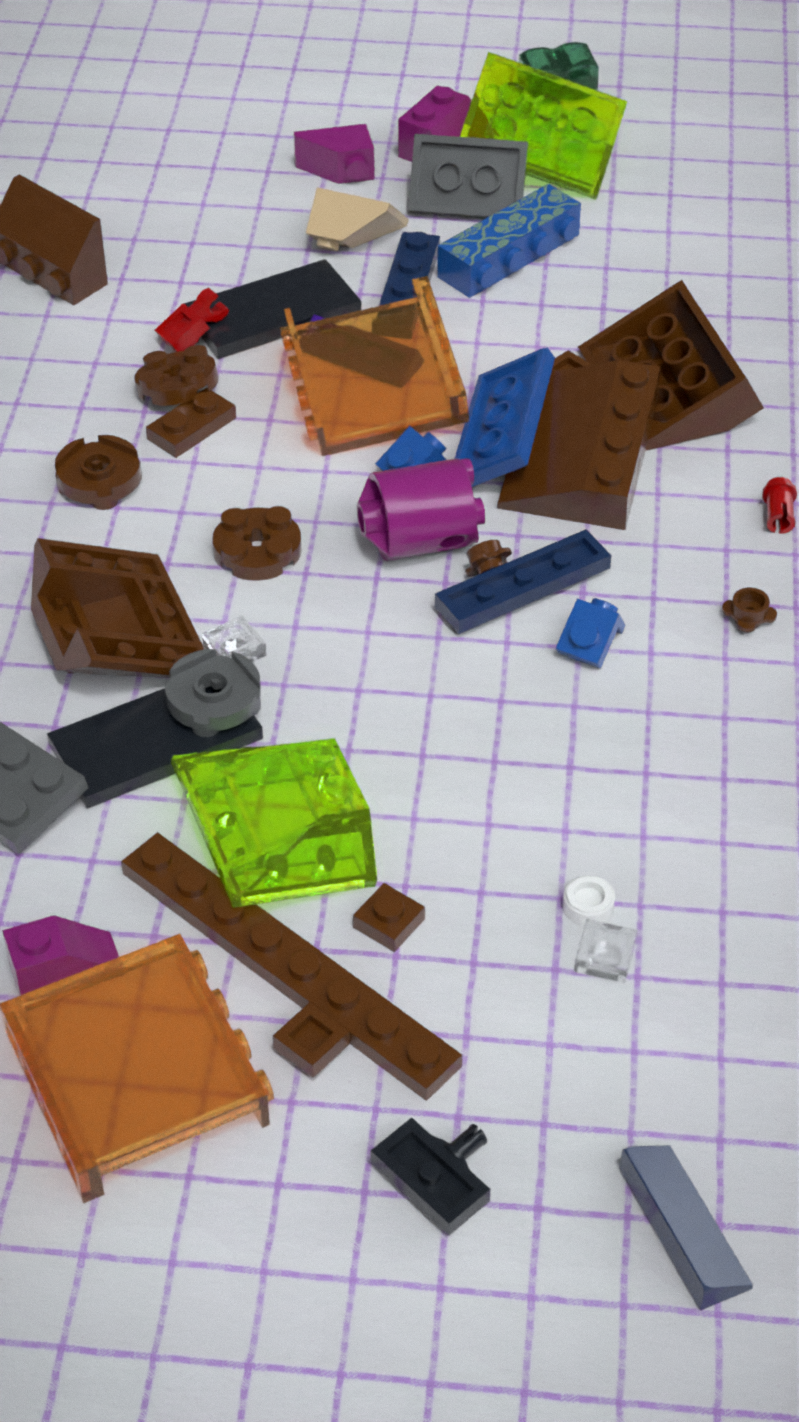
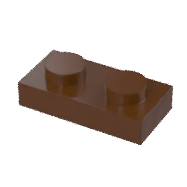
(191, 422)

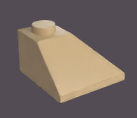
(350, 219)

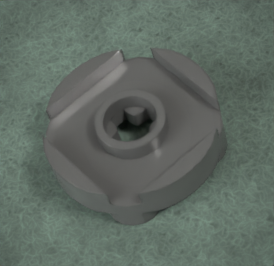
(213, 711)

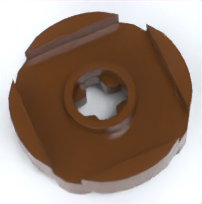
(176, 375)
(79, 473)
(241, 527)

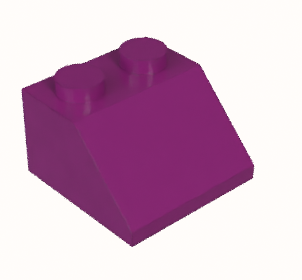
(437, 113)

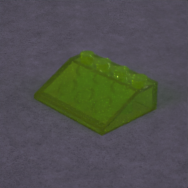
(564, 122)

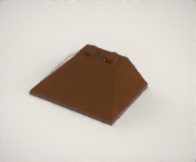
(108, 610)

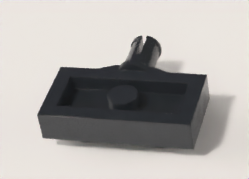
(434, 1172)

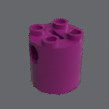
(421, 509)

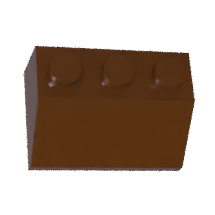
(51, 241)

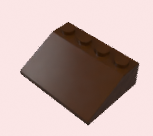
(699, 378)
(587, 445)

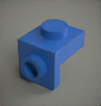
(412, 450)
(590, 631)

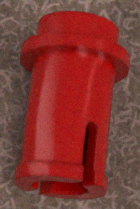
(779, 496)

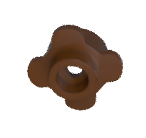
(486, 557)
(749, 609)

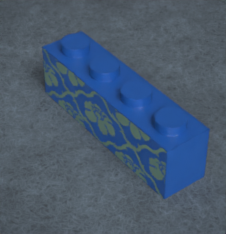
(508, 240)

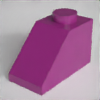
(336, 153)
(54, 950)

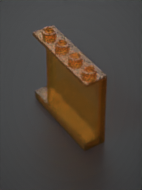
(376, 373)
(133, 1059)

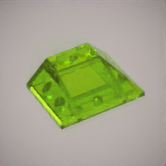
(280, 819)

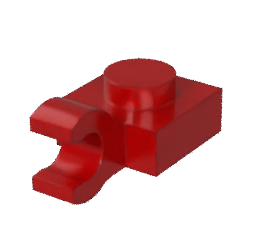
(188, 324)

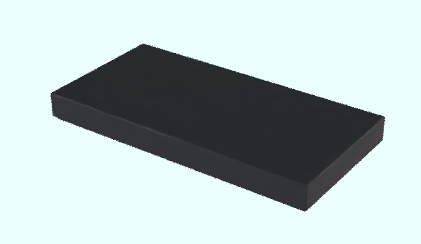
(259, 306)
(136, 745)

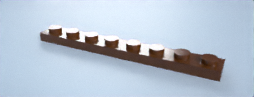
(294, 966)

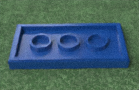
(505, 415)

